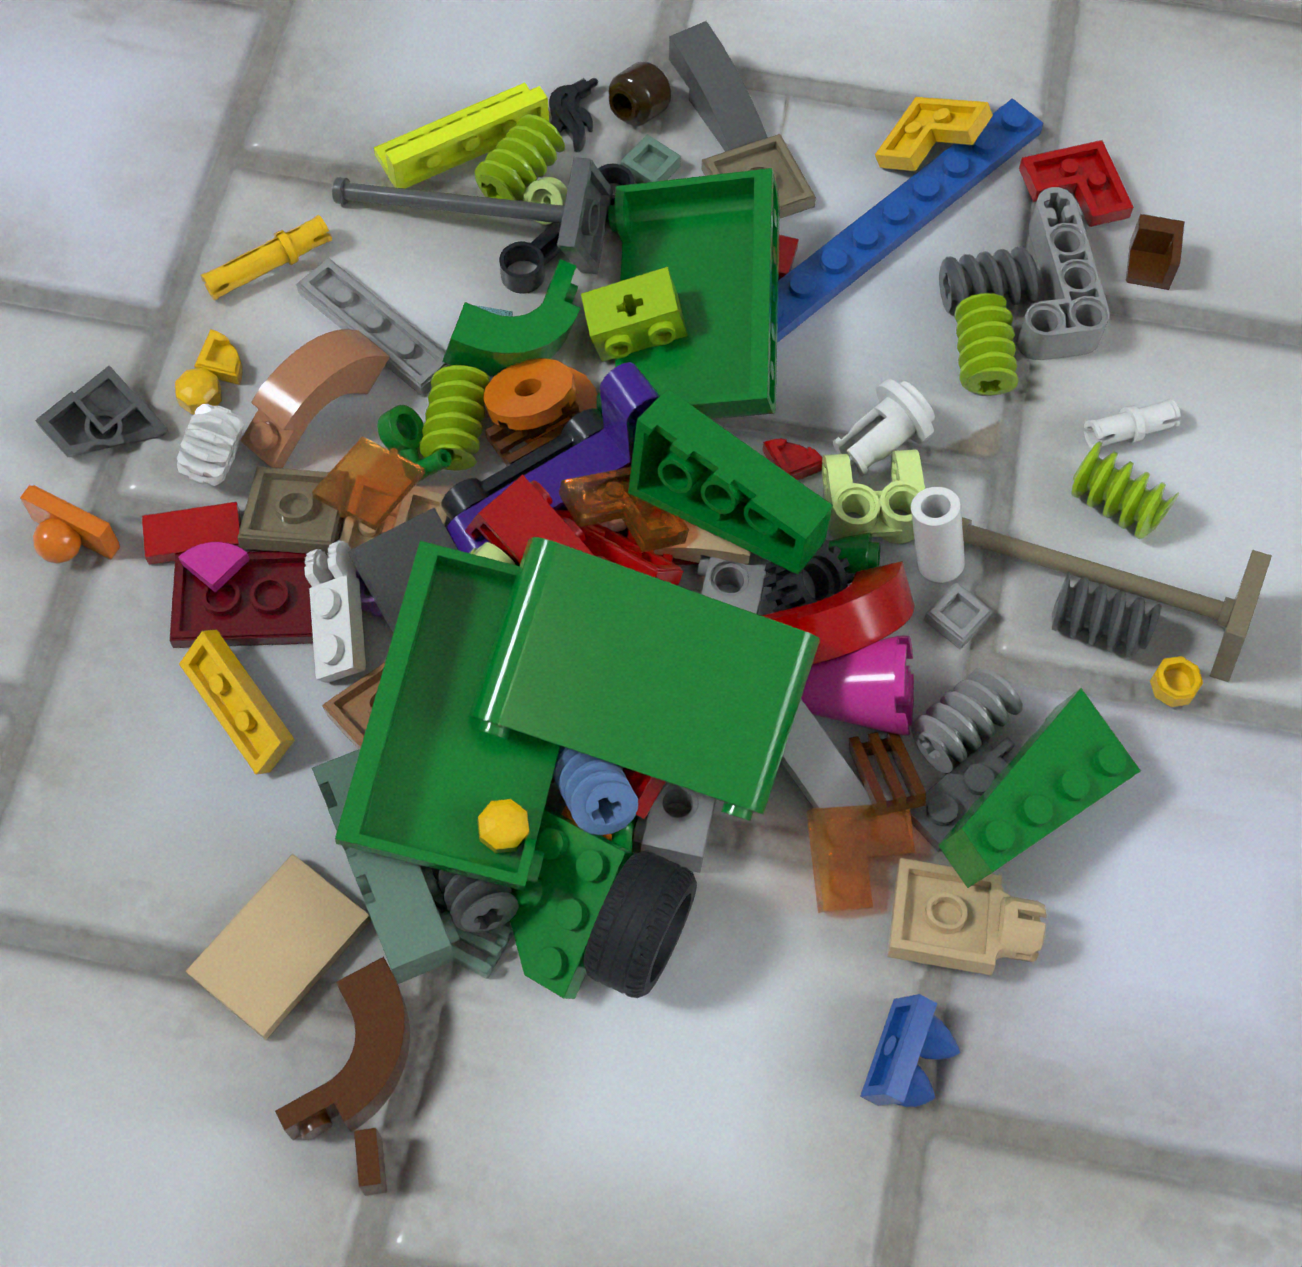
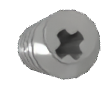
(964, 715)

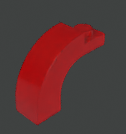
(857, 616)

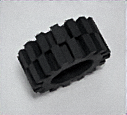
(824, 569)

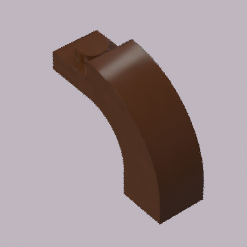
(374, 1064)

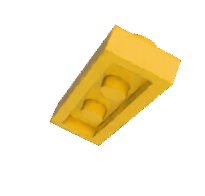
(236, 702)

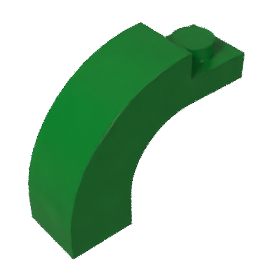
(499, 341)

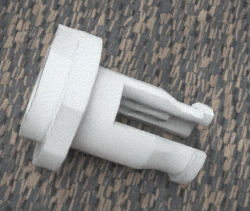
(898, 416)

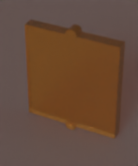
(368, 483)

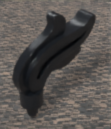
(567, 112)

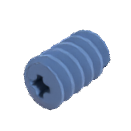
(594, 792)

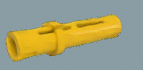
(276, 252)

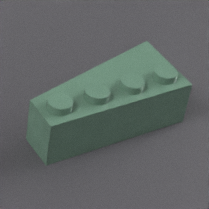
(393, 890)

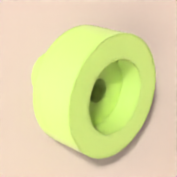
(547, 191)

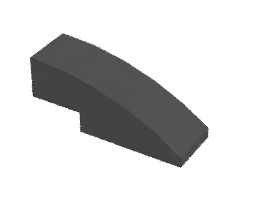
(715, 87)

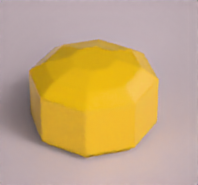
(197, 388)
(1176, 681)
(503, 826)

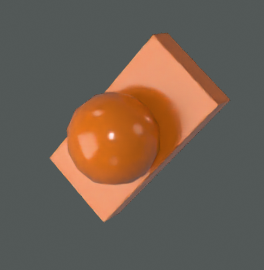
(66, 528)

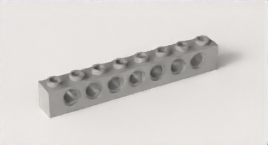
(686, 838)

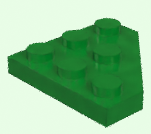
(564, 903)

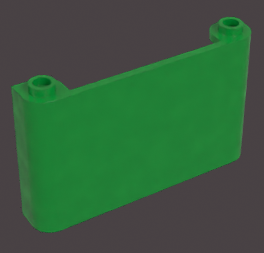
(724, 262)
(644, 676)
(422, 758)

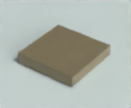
(772, 153)
(285, 515)

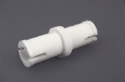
(1132, 423)

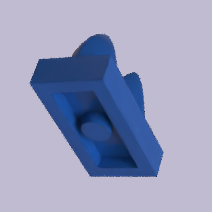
(907, 1035)

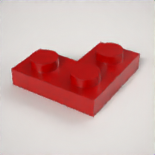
(1086, 173)

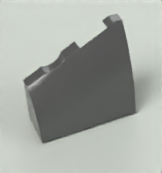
(99, 417)

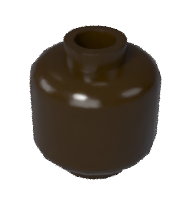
(639, 93)

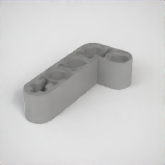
(1069, 280)

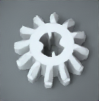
(210, 444)

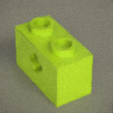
(634, 314)

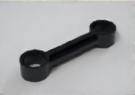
(545, 246)
(472, 490)

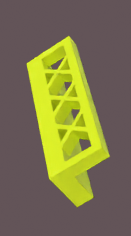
(458, 136)

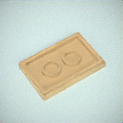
(278, 946)

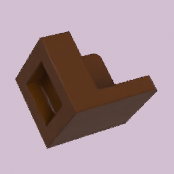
(1155, 251)

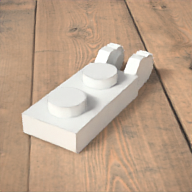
(335, 613)

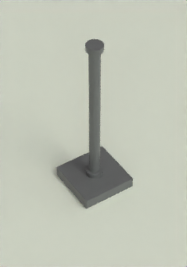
(581, 218)

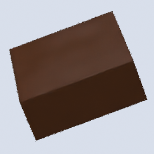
(370, 1161)

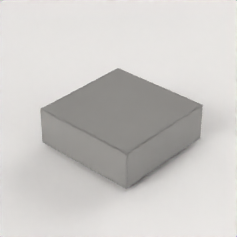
(958, 615)

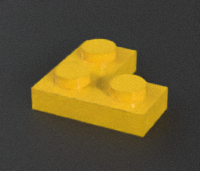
(931, 122)

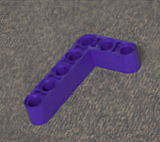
(624, 399)

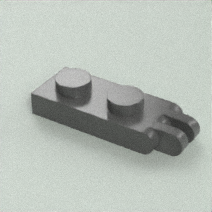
(958, 791)

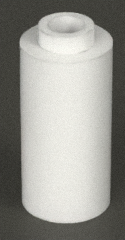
(938, 534)

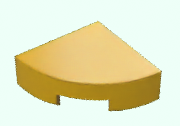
(220, 358)

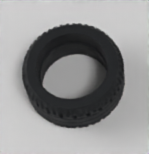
(639, 924)

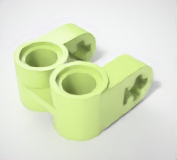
(873, 505)

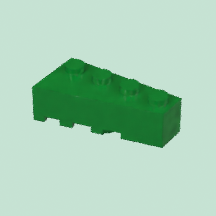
(724, 485)
(1049, 781)

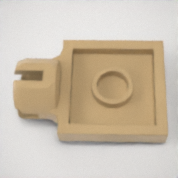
(959, 926)

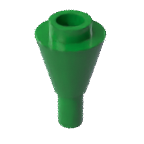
(859, 551)

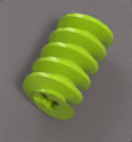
(519, 158)
(986, 345)
(455, 414)
(1121, 492)

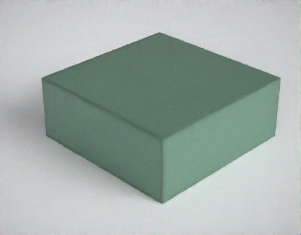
(651, 161)

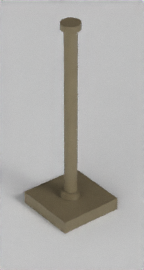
(1231, 613)

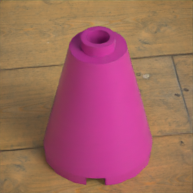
(866, 687)

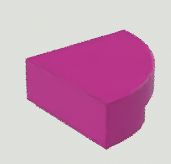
(214, 562)

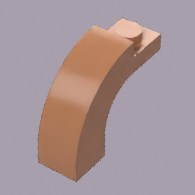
(304, 384)

